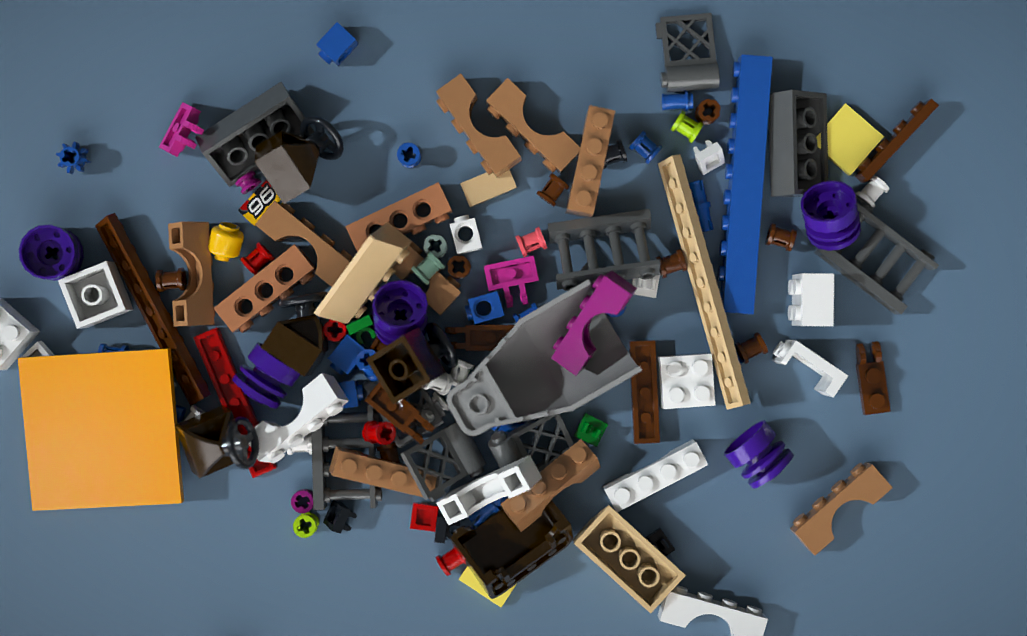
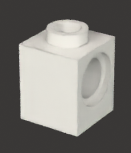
(465, 246)

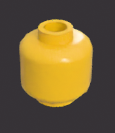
(225, 241)

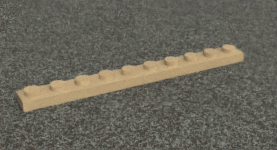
(704, 282)

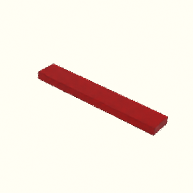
(221, 371)

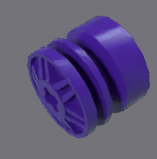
(831, 215)
(36, 252)
(398, 310)
(265, 377)
(762, 459)

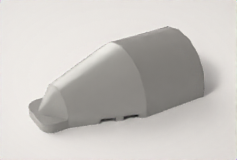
(523, 381)

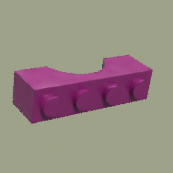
(576, 347)

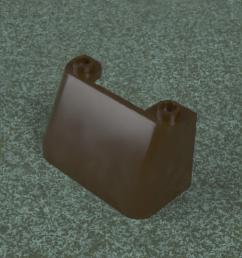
(505, 555)

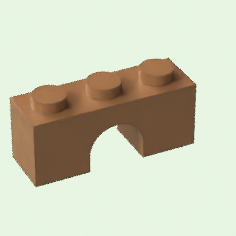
(441, 291)

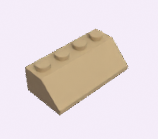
(364, 275)
(628, 558)

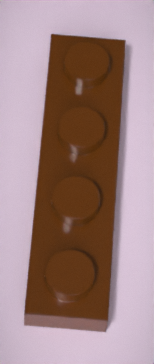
(902, 131)
(645, 393)

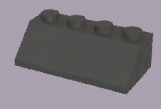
(233, 140)
(794, 156)

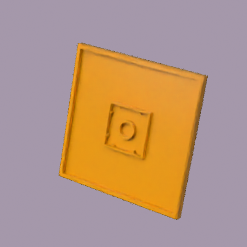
(101, 429)

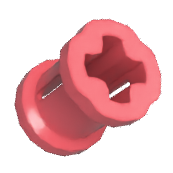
(531, 242)

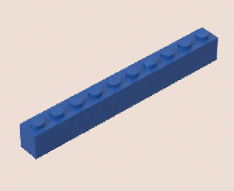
(745, 183)

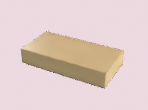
(487, 187)

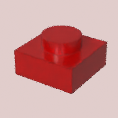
(424, 516)

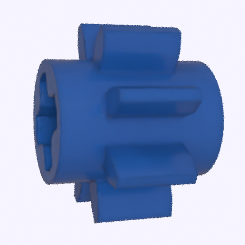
(66, 157)

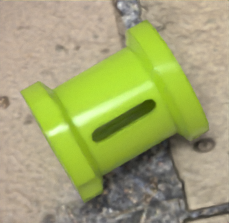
(687, 126)
(304, 532)

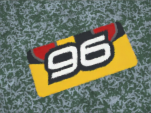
(259, 203)

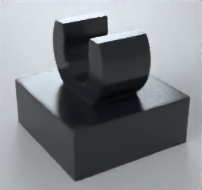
(337, 517)
(442, 529)
(660, 541)

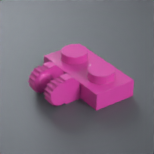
(179, 130)
(511, 274)

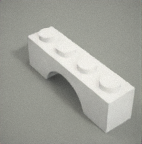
(320, 400)
(656, 476)
(503, 482)
(683, 607)

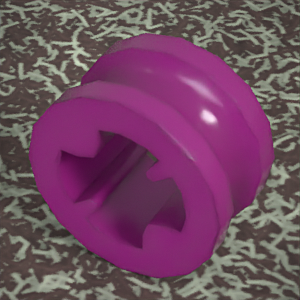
(248, 182)
(302, 509)

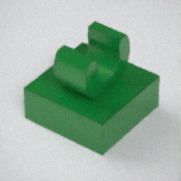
(361, 326)
(590, 429)

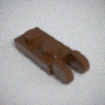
(479, 336)
(872, 381)
(399, 414)

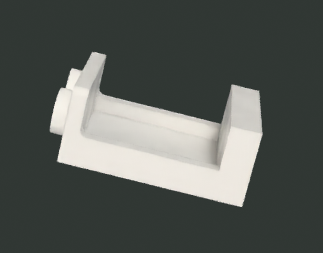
(831, 378)

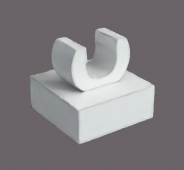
(710, 157)
(646, 287)

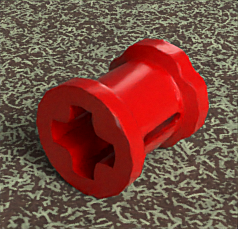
(257, 258)
(331, 335)
(379, 432)
(450, 561)

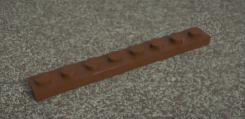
(152, 307)

